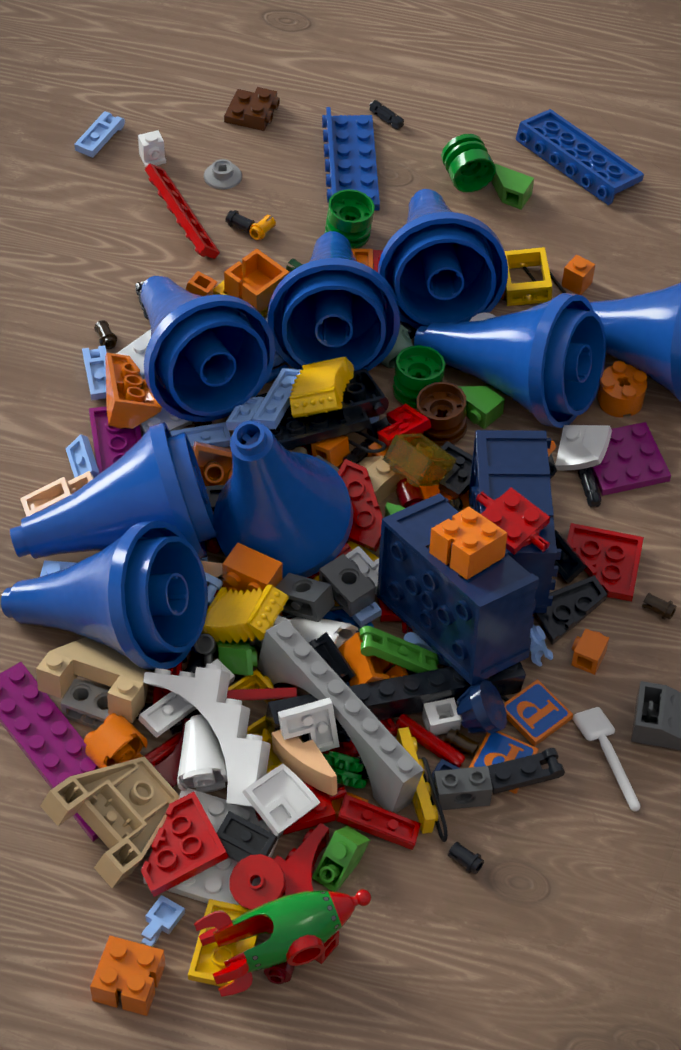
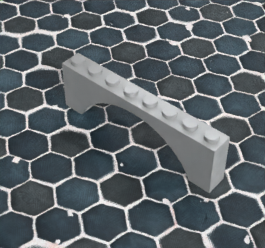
(390, 767)

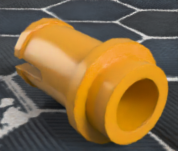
(258, 230)

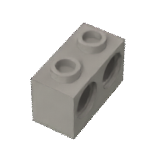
(88, 711)

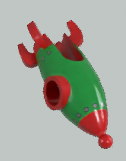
(297, 929)

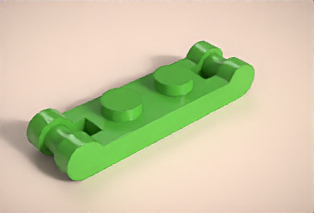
(397, 650)

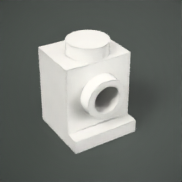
(151, 148)
(441, 716)

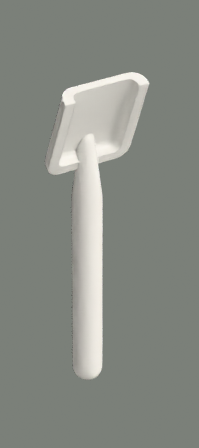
(594, 726)

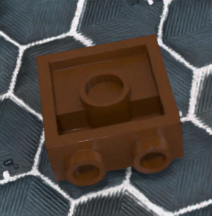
(252, 108)

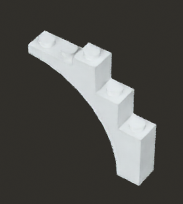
(207, 690)

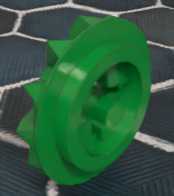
(344, 761)
(349, 778)

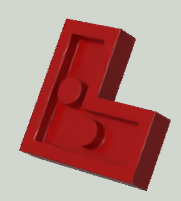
(404, 421)

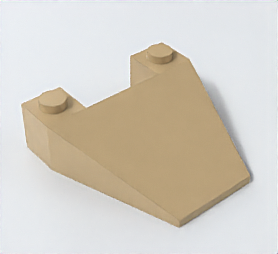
(100, 664)
(121, 806)

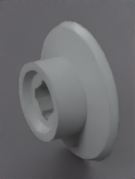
(222, 175)

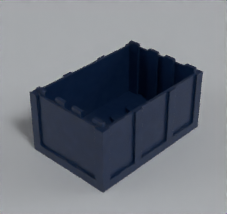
(521, 462)
(470, 623)

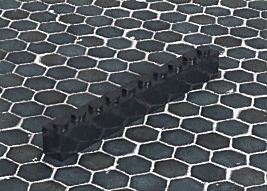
(407, 693)

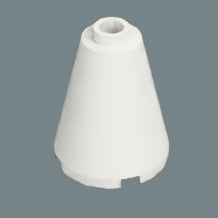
(311, 630)
(201, 758)

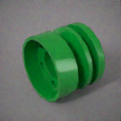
(468, 163)
(351, 215)
(414, 370)

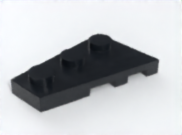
(570, 607)

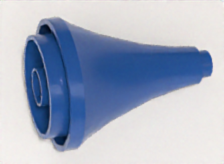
(443, 264)
(334, 309)
(646, 333)
(203, 351)
(538, 356)
(148, 483)
(282, 503)
(134, 596)

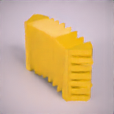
(320, 387)
(243, 615)

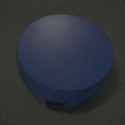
(482, 709)

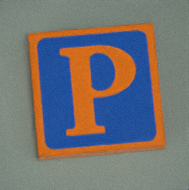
(536, 712)
(501, 748)

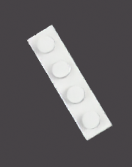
(171, 709)

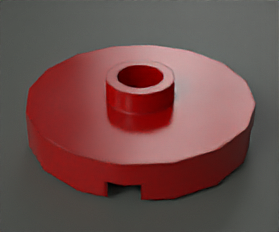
(271, 885)

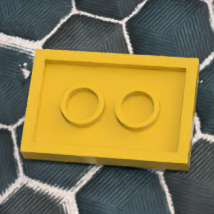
(211, 958)

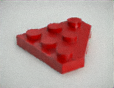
(366, 509)
(609, 556)
(182, 846)

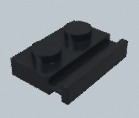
(244, 838)

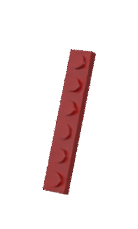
(185, 217)

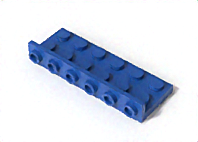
(350, 155)
(577, 155)

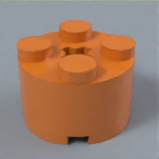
(622, 389)
(114, 742)

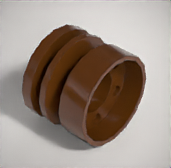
(446, 409)

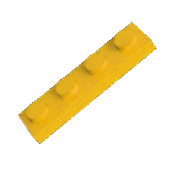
(425, 811)

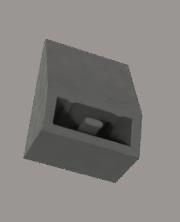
(657, 716)

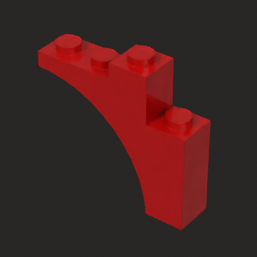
(299, 869)

